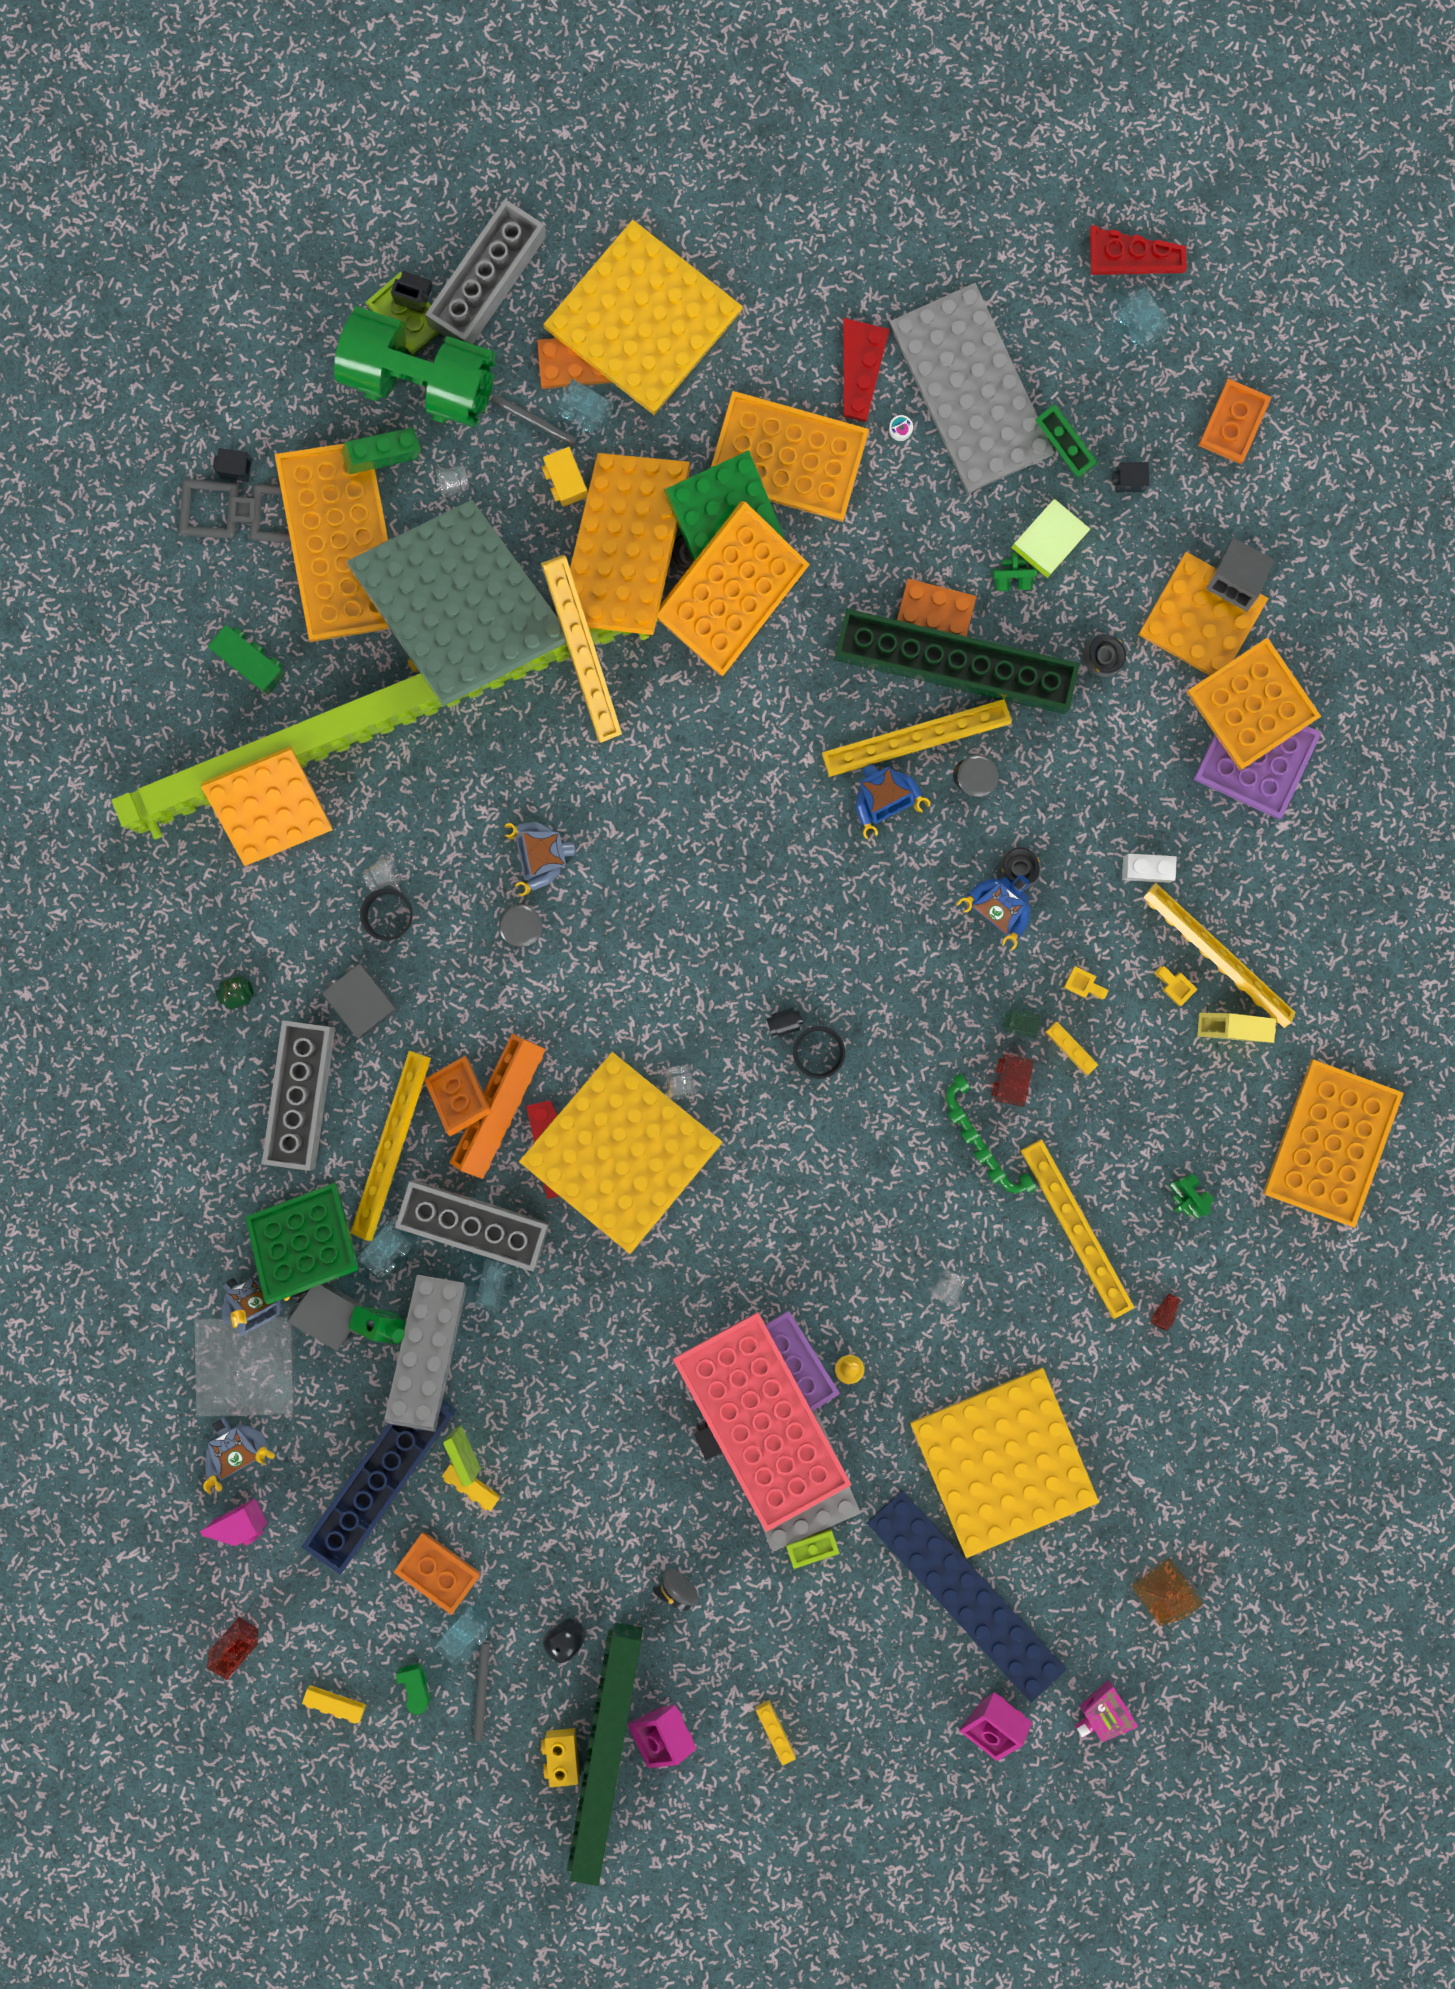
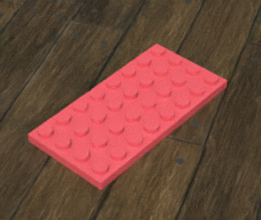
(762, 1421)

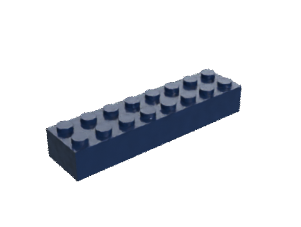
(371, 1491)

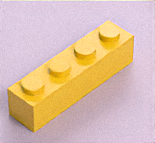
(1071, 1048)
(476, 1491)
(334, 1704)
(775, 1732)

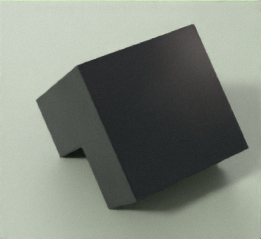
(411, 291)

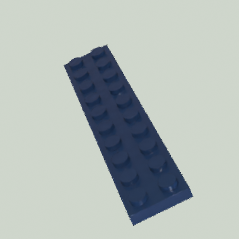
(966, 1596)

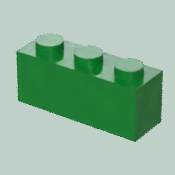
(1067, 441)
(380, 450)
(247, 658)

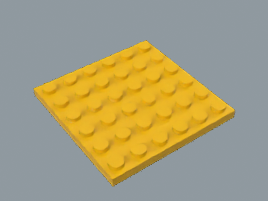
(643, 317)
(621, 1152)
(1004, 1462)

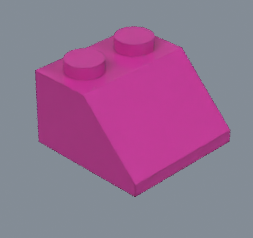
(238, 1525)
(996, 1727)
(662, 1737)

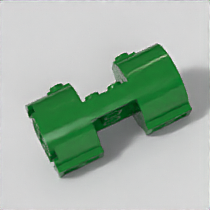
(373, 357)

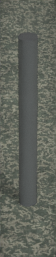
(534, 420)
(481, 1691)

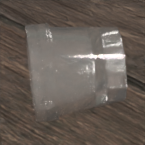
(451, 480)
(381, 874)
(680, 1083)
(948, 1288)

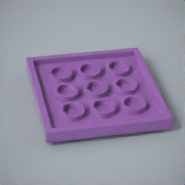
(1265, 782)
(802, 1361)

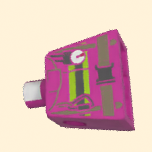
(1105, 1714)

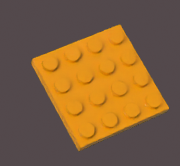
(1197, 622)
(1253, 704)
(267, 806)

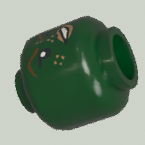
(235, 992)

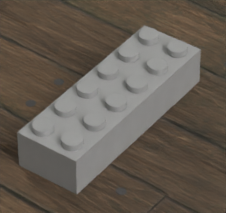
(486, 274)
(298, 1095)
(472, 1225)
(425, 1353)

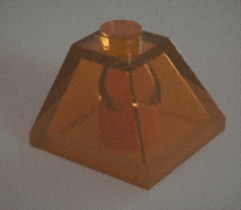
(1167, 1593)

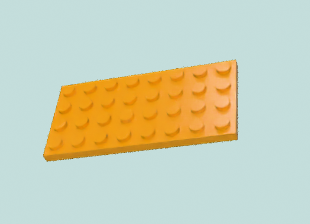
(330, 522)
(626, 541)

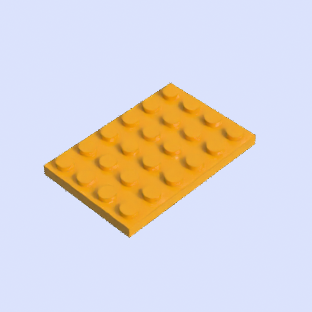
(798, 454)
(731, 588)
(1333, 1143)

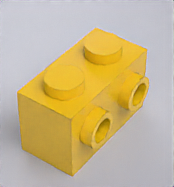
(565, 477)
(562, 1757)

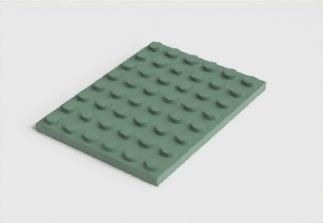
(457, 602)

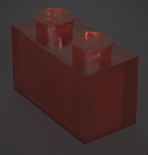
(1012, 1080)
(232, 1648)

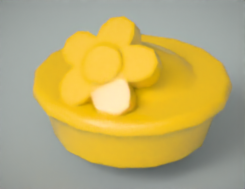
(849, 1369)

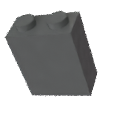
(1240, 574)
(359, 1000)
(324, 1314)

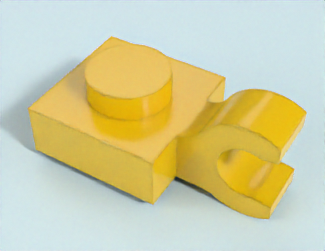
(1082, 983)
(1177, 986)

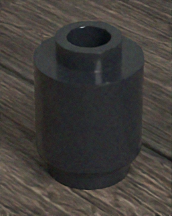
(784, 1022)

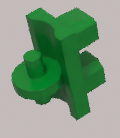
(1024, 574)
(1188, 1199)

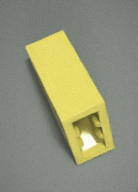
(1236, 1027)

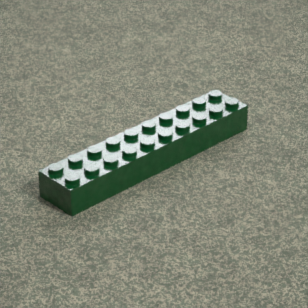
(956, 661)
(604, 1760)

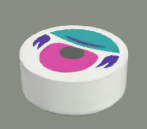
(900, 428)

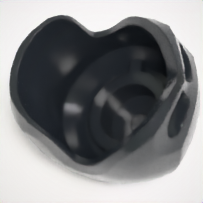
(568, 1637)

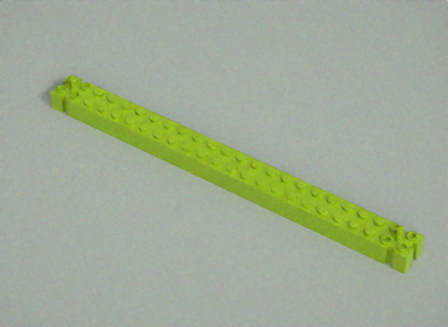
(311, 740)

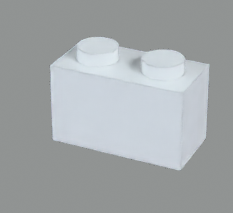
(1149, 868)

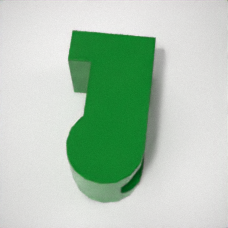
(416, 1687)

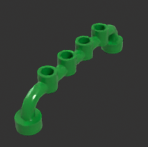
(971, 1136)

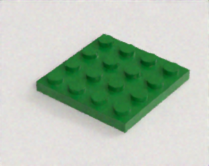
(710, 497)
(301, 1243)

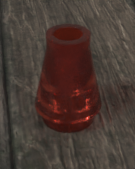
(1166, 1313)

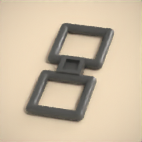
(239, 511)

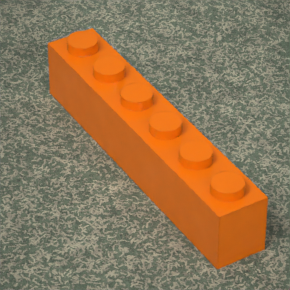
(504, 1096)

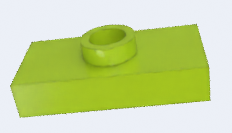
(812, 1548)

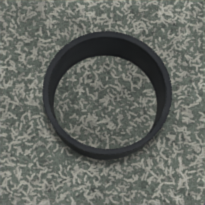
(365, 907)
(842, 1052)

